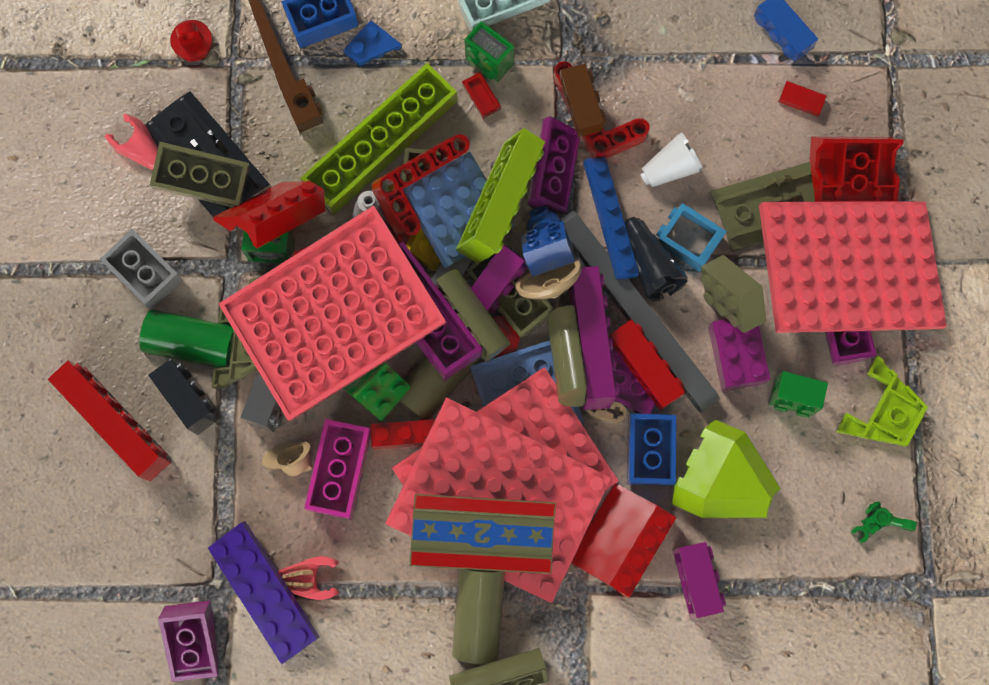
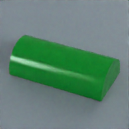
(186, 339)

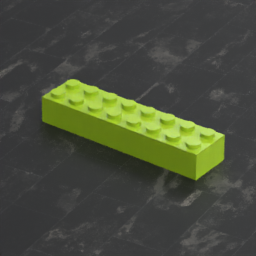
(381, 137)

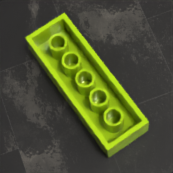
(501, 196)

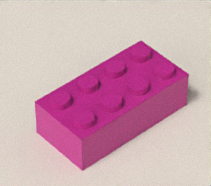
(338, 469)

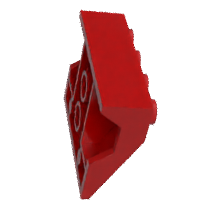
(854, 168)
(275, 211)
(622, 539)

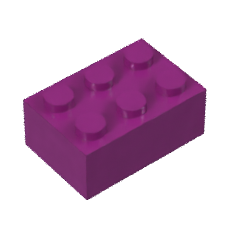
(738, 356)
(699, 580)

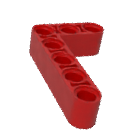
(604, 138)
(413, 174)

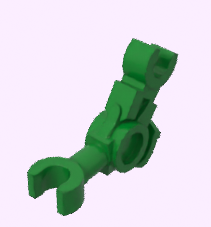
(880, 518)

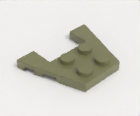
(240, 362)

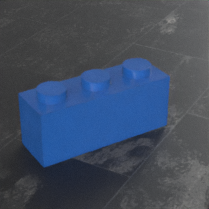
(785, 28)

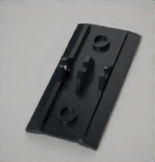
(191, 126)

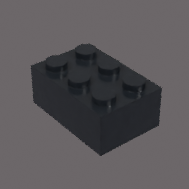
(184, 396)

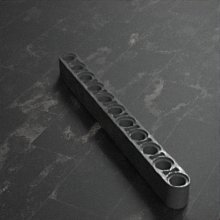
(634, 307)

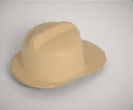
(289, 457)

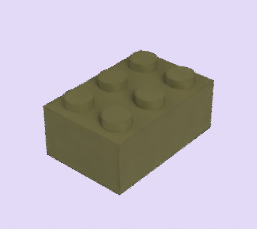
(733, 293)

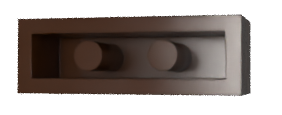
(582, 100)

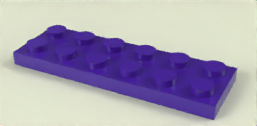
(263, 592)

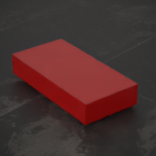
(481, 95)
(802, 98)

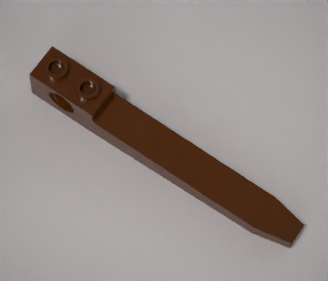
(293, 91)

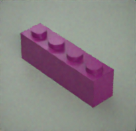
(498, 278)

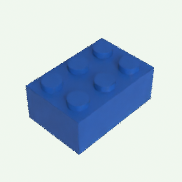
(319, 19)
(651, 450)

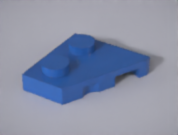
(371, 44)

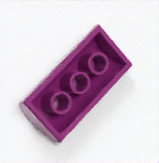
(556, 167)
(850, 346)

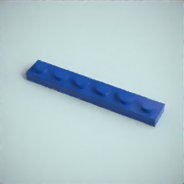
(610, 218)

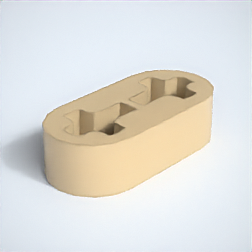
(607, 416)

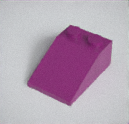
(189, 640)

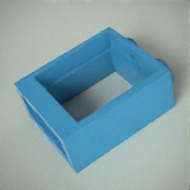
(679, 251)

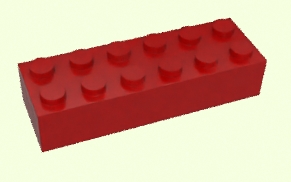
(109, 420)

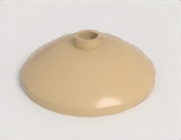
(548, 284)

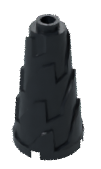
(655, 265)

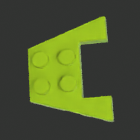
(895, 414)

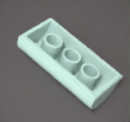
(494, 10)

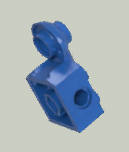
(546, 242)

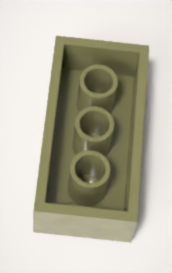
(199, 175)

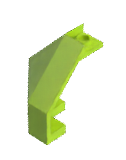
(725, 477)

